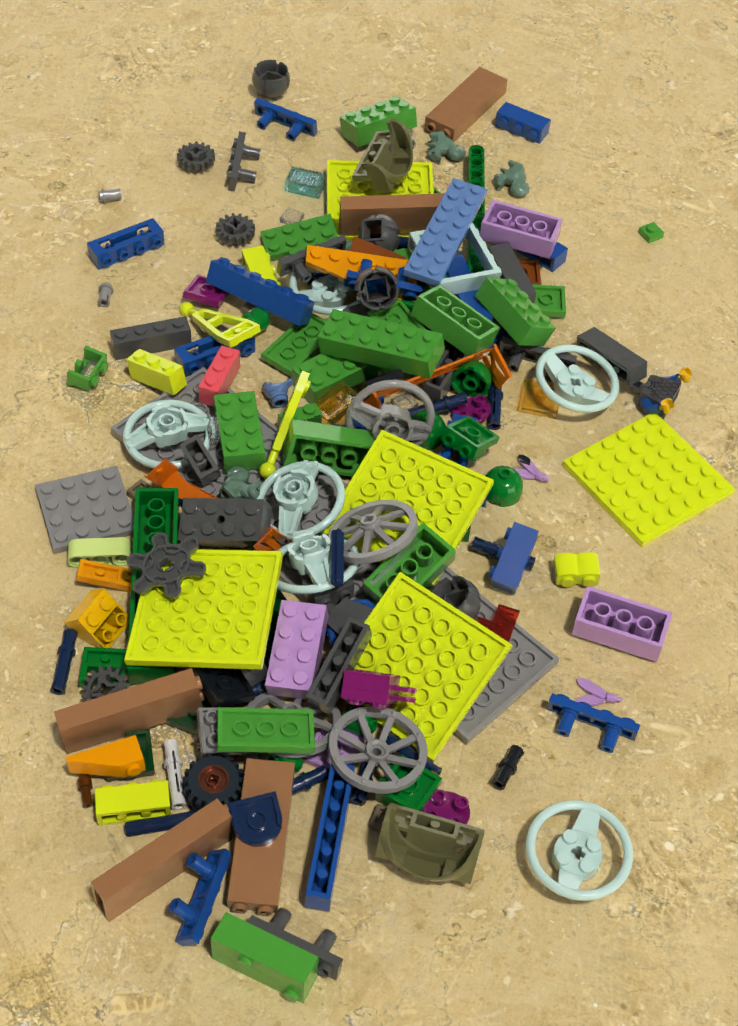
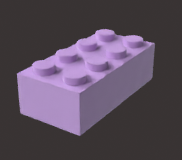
(522, 228)
(621, 623)
(296, 649)

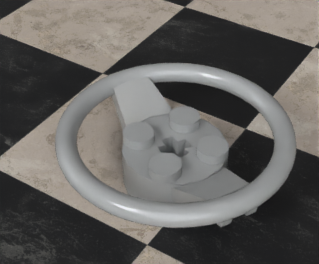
(391, 415)

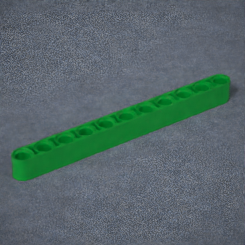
(476, 176)

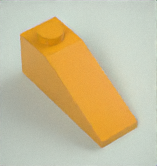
(113, 759)

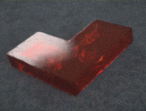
(503, 621)

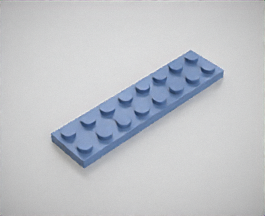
(445, 232)

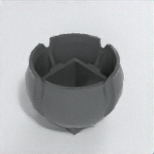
(270, 79)
(389, 231)
(381, 301)
(460, 593)

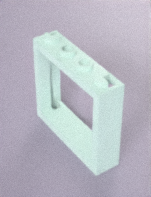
(471, 281)

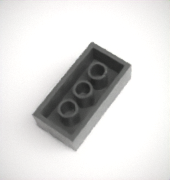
(225, 521)

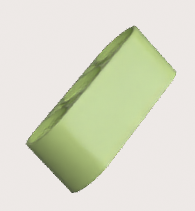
(102, 550)

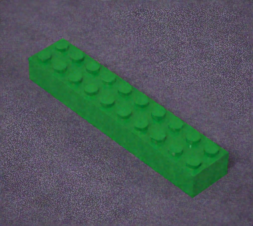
(154, 513)

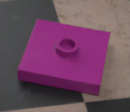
(204, 292)

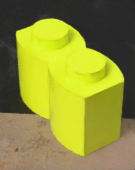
(576, 569)

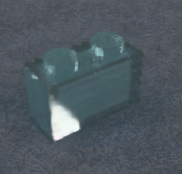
(305, 182)

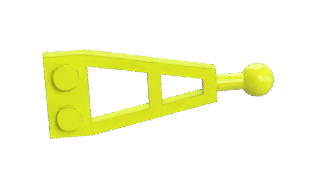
(242, 329)
(299, 391)

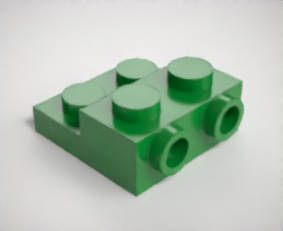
(468, 438)
(417, 794)

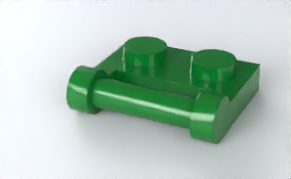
(95, 657)

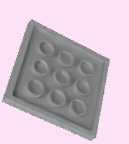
(85, 507)

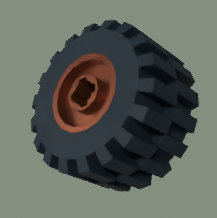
(212, 779)

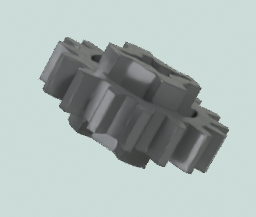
(196, 157)
(235, 229)
(103, 681)

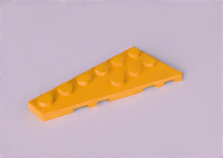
(338, 262)

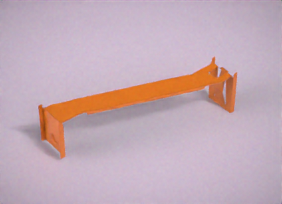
(497, 377)
(168, 477)

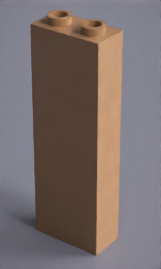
(466, 103)
(409, 211)
(129, 710)
(161, 859)
(259, 870)

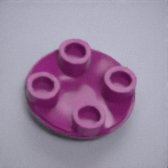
(476, 407)
(448, 806)

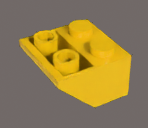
(98, 619)

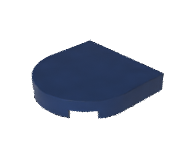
(256, 819)

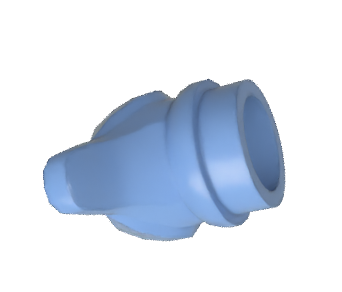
(277, 392)

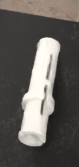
(173, 765)

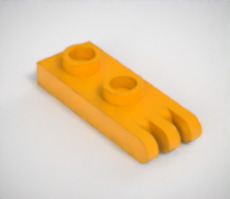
(104, 575)

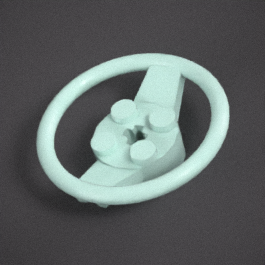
(326, 293)
(572, 385)
(164, 427)
(298, 493)
(312, 556)
(579, 841)

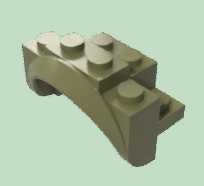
(384, 166)
(429, 845)

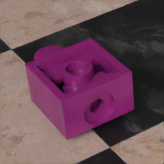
(374, 687)

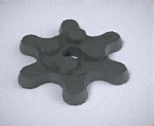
(159, 556)

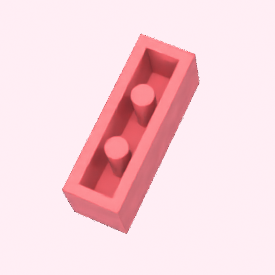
(219, 375)

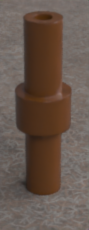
(85, 787)

